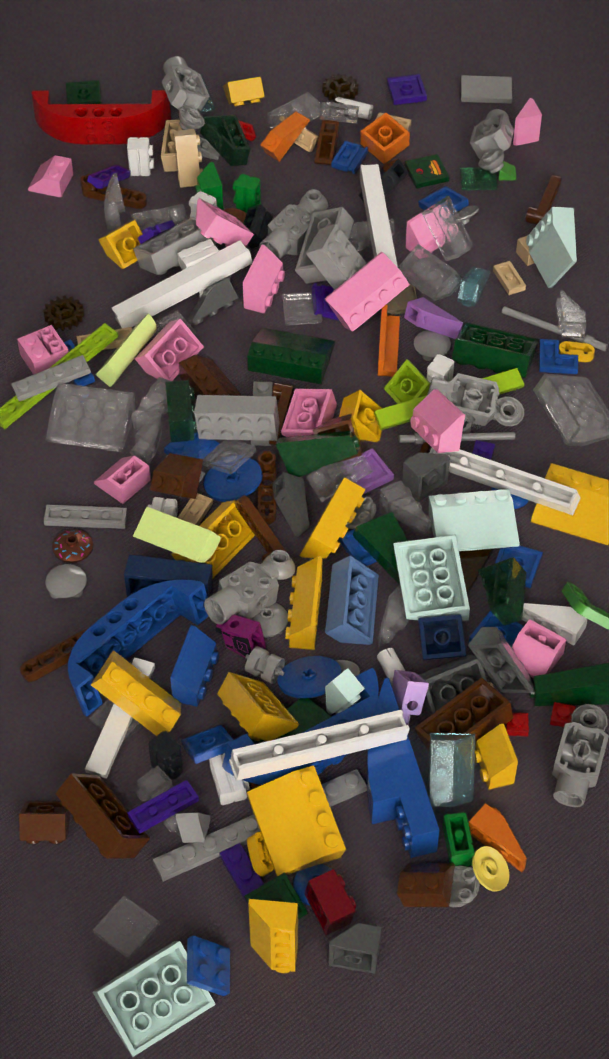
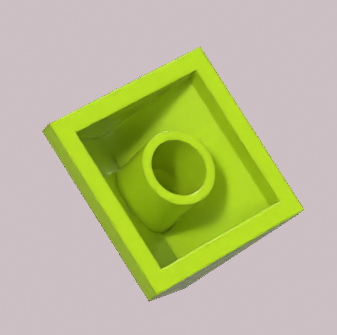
(407, 384)

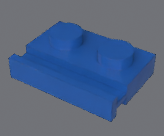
(349, 157)

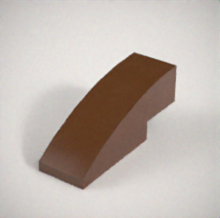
(327, 142)

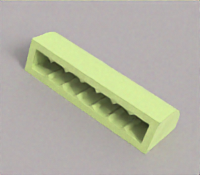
(127, 350)
(176, 535)

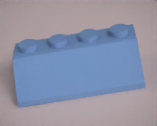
(352, 602)

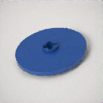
(230, 487)
(308, 676)

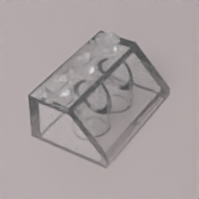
(447, 229)
(429, 274)

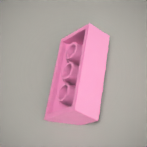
(366, 291)

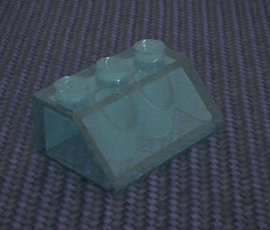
(451, 769)

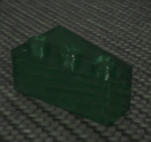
(227, 138)
(181, 411)
(505, 589)

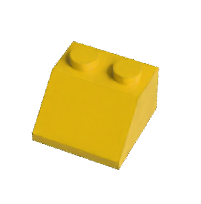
(244, 90)
(120, 244)
(362, 410)
(496, 758)

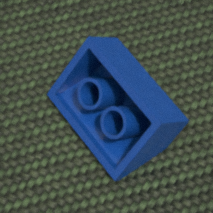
(194, 667)

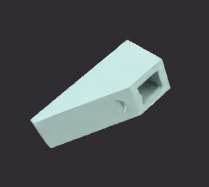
(342, 692)

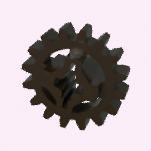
(340, 87)
(62, 313)

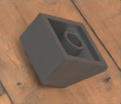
(425, 473)
(356, 948)

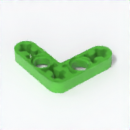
(583, 606)

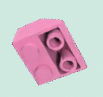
(41, 349)
(124, 478)
(538, 648)

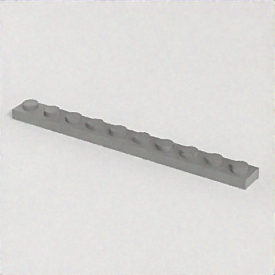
(198, 853)

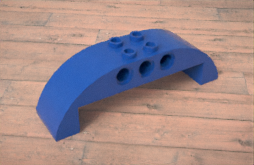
(128, 629)
(359, 710)

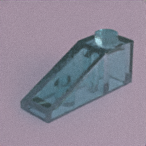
(472, 286)

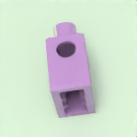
(409, 693)

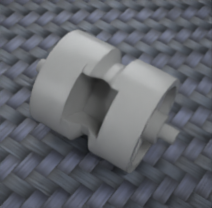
(263, 664)

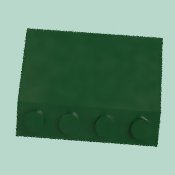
(494, 349)
(290, 355)

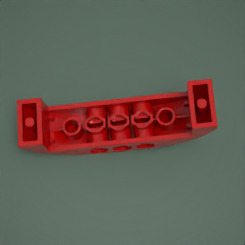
(101, 122)

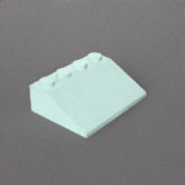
(553, 244)
(476, 519)
(431, 578)
(152, 999)

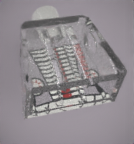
(335, 112)

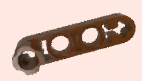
(133, 198)
(535, 215)
(284, 394)
(267, 463)
(258, 525)
(56, 651)

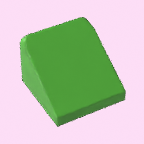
(508, 172)

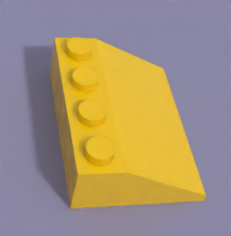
(592, 511)
(296, 821)

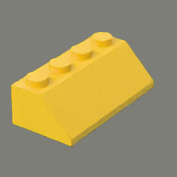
(334, 520)
(233, 532)
(305, 605)
(137, 694)
(256, 708)
(274, 933)

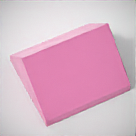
(527, 124)

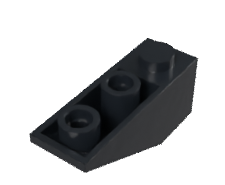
(391, 175)

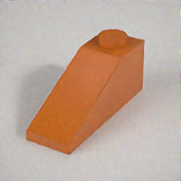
(284, 135)
(493, 831)

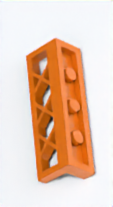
(388, 344)

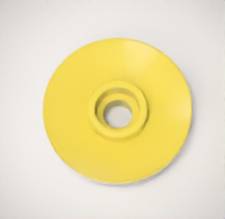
(490, 868)

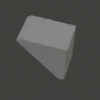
(193, 826)

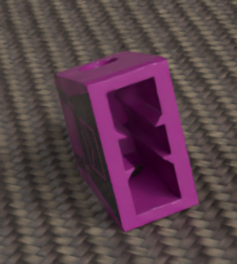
(241, 635)

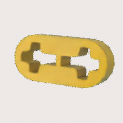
(577, 348)
(259, 855)

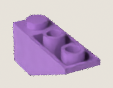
(432, 318)

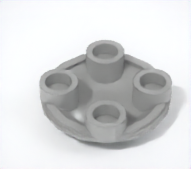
(430, 344)
(364, 513)
(66, 581)
(464, 886)

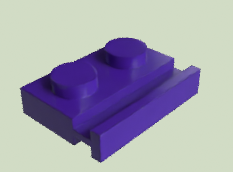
(152, 232)
(319, 304)

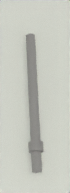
(551, 327)
(417, 439)

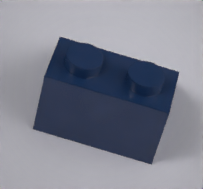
(441, 637)

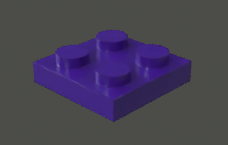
(406, 89)

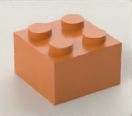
(385, 138)

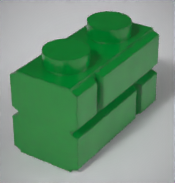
(247, 192)
(458, 839)

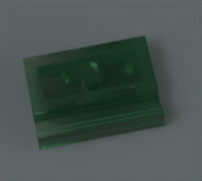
(477, 179)

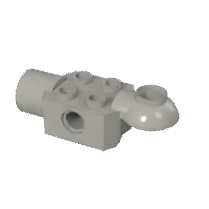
(185, 92)
(492, 141)
(290, 226)
(479, 400)
(249, 588)
(580, 755)

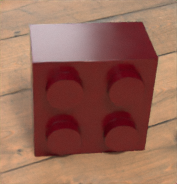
(330, 901)

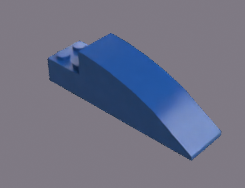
(398, 789)

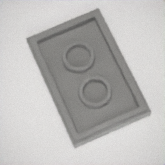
(486, 89)

